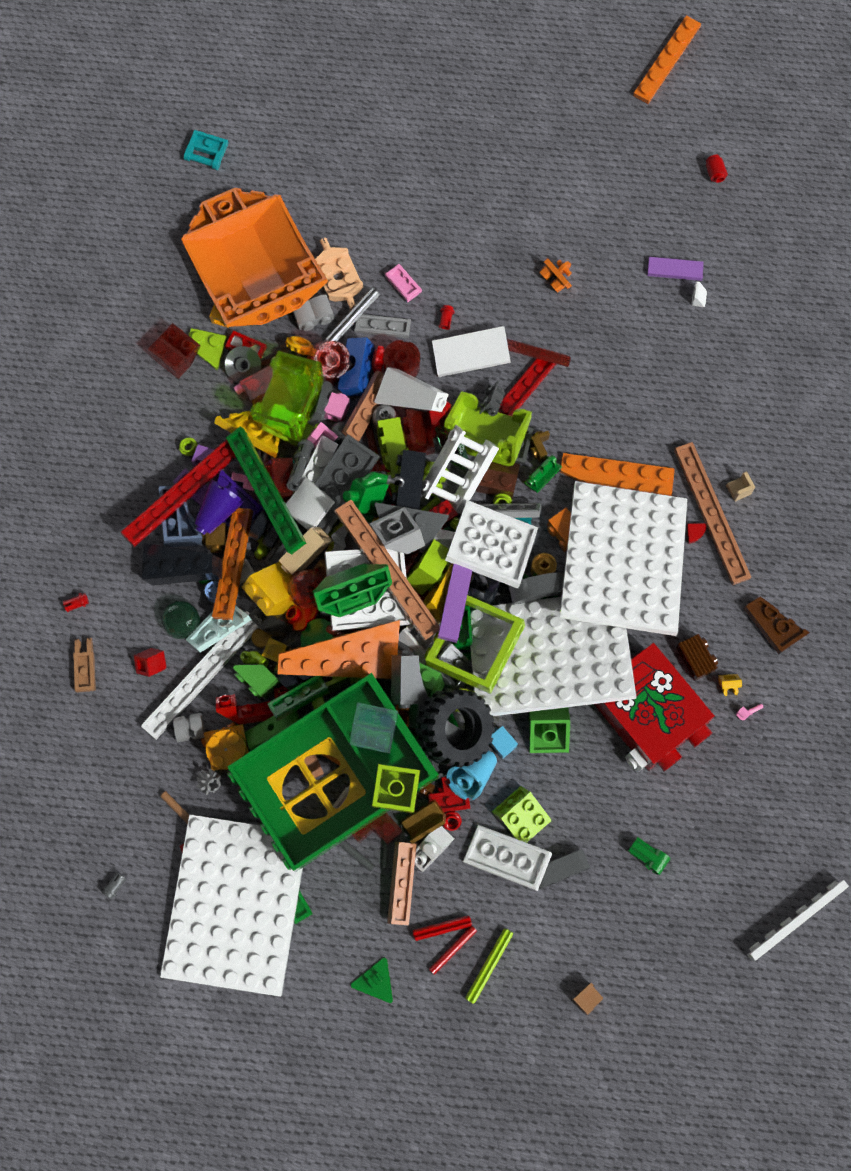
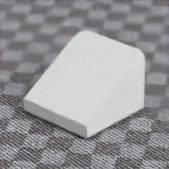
(699, 295)

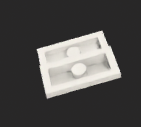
(309, 504)

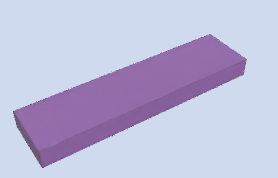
(455, 603)

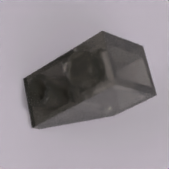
(273, 625)

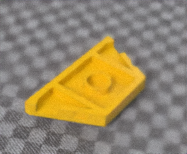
(258, 437)

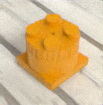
(225, 746)

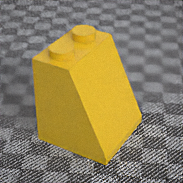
(269, 590)

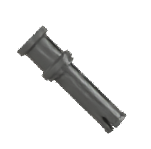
(301, 459)

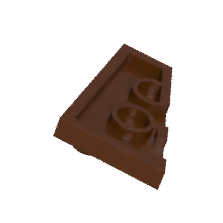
(774, 626)

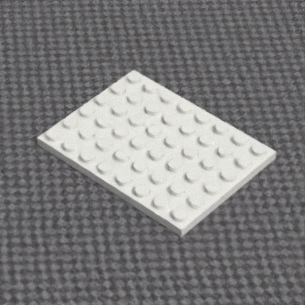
(624, 558)
(553, 661)
(231, 909)

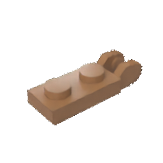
(84, 667)

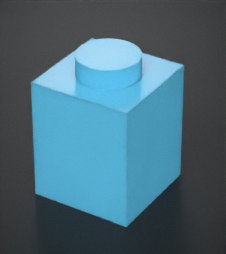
(502, 742)

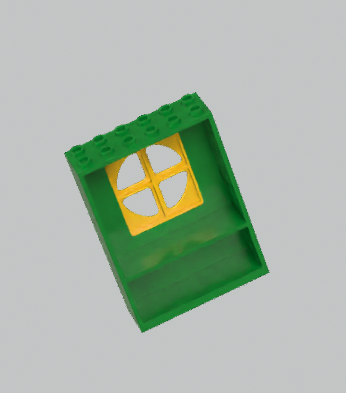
(326, 733)

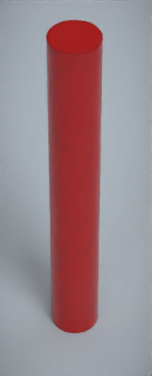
(452, 950)

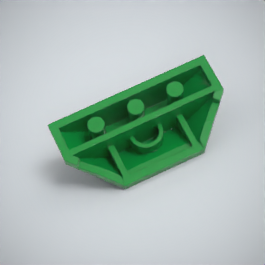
(352, 589)

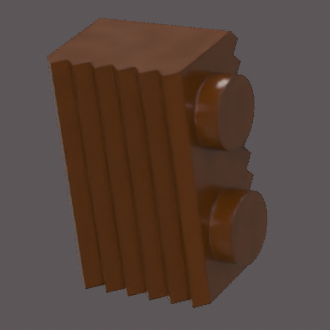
(697, 657)

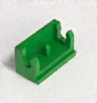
(465, 634)

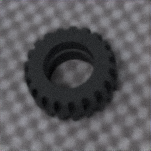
(476, 733)

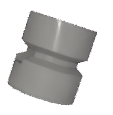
(189, 727)

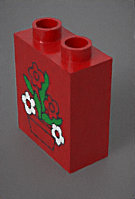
(662, 714)

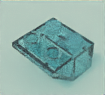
(373, 727)

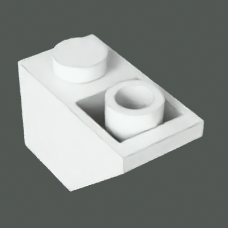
(432, 847)

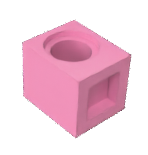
(337, 407)

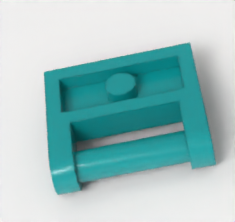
(207, 144)

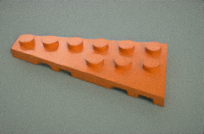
(618, 474)

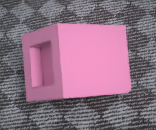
(321, 430)

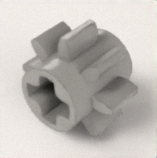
(208, 781)

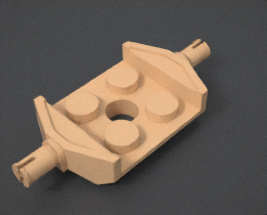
(335, 261)

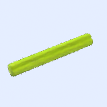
(489, 966)

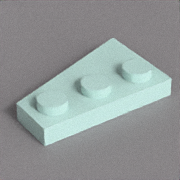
(213, 630)

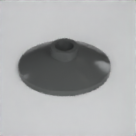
(236, 357)

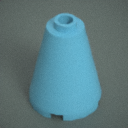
(471, 780)

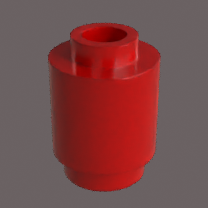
(716, 168)

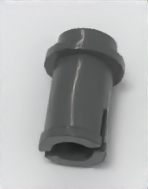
(113, 886)

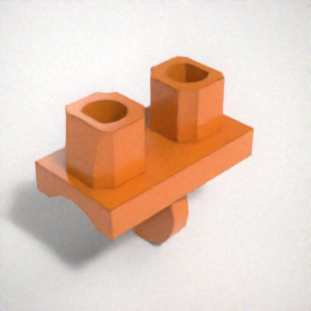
(560, 282)

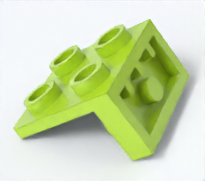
(522, 814)

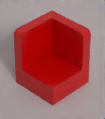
(150, 662)

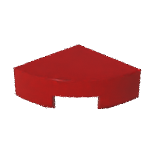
(695, 532)

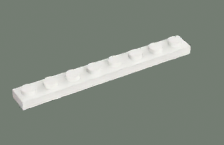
(197, 679)

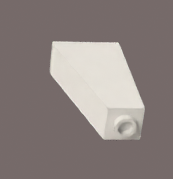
(409, 392)

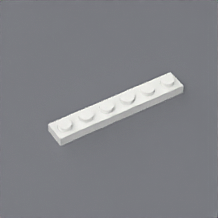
(790, 925)

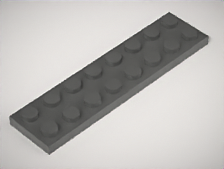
(349, 462)

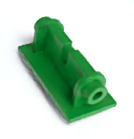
(543, 474)

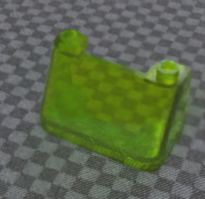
(290, 395)

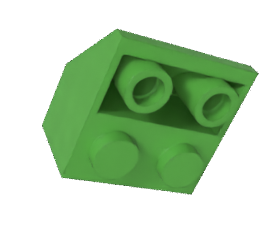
(259, 678)

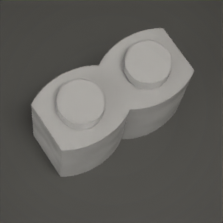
(314, 312)

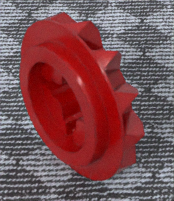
(377, 363)

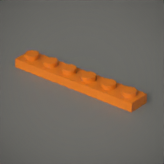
(667, 59)
(232, 564)

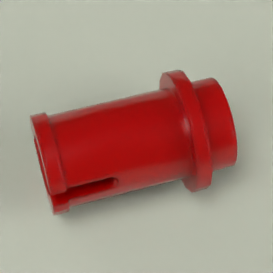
(446, 316)
(78, 601)

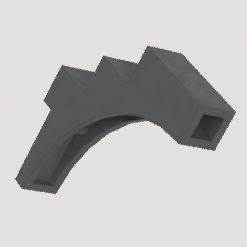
(409, 692)

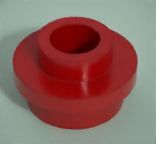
(452, 826)

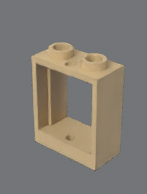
(316, 541)

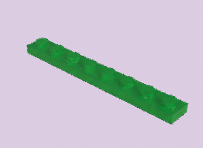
(266, 490)

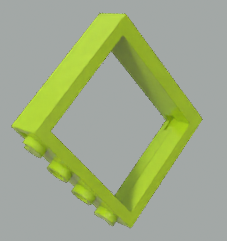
(496, 669)

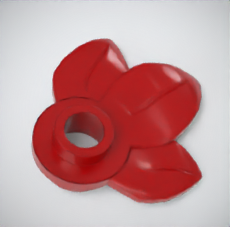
(300, 616)

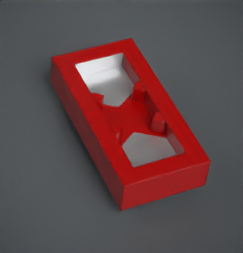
(237, 339)

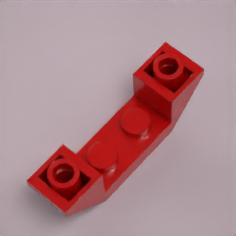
(227, 706)

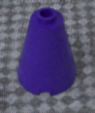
(216, 508)

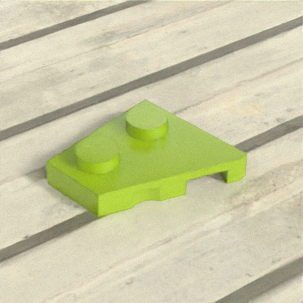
(211, 346)

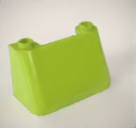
(502, 430)

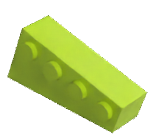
(391, 442)

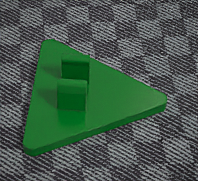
(376, 982)

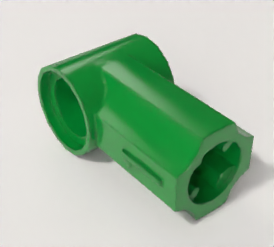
(651, 857)

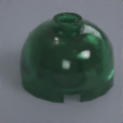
(180, 619)

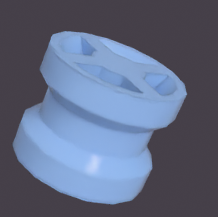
(211, 587)

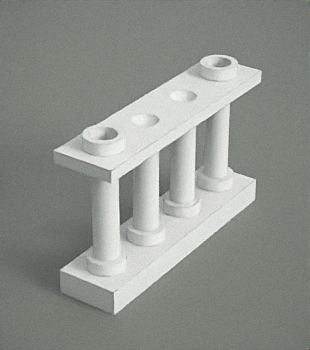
(476, 470)

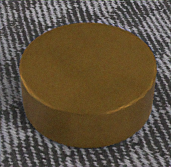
(260, 638)

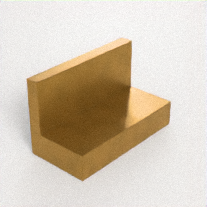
(424, 821)

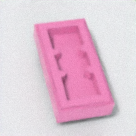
(403, 283)

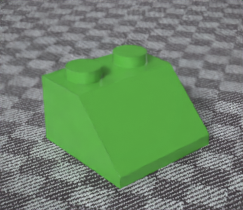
(549, 731)

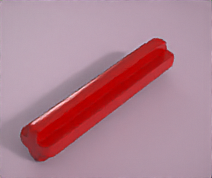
(441, 928)

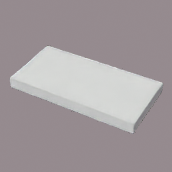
(471, 351)
(507, 857)

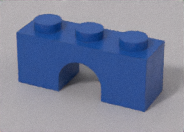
(356, 380)

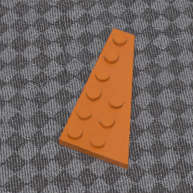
(345, 655)

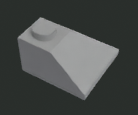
(398, 532)

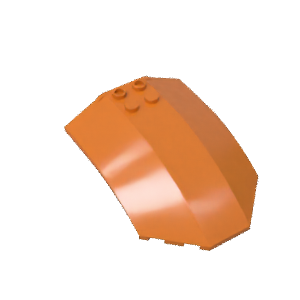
(251, 257)

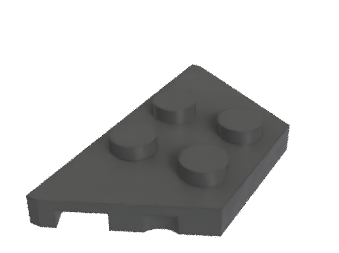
(428, 522)

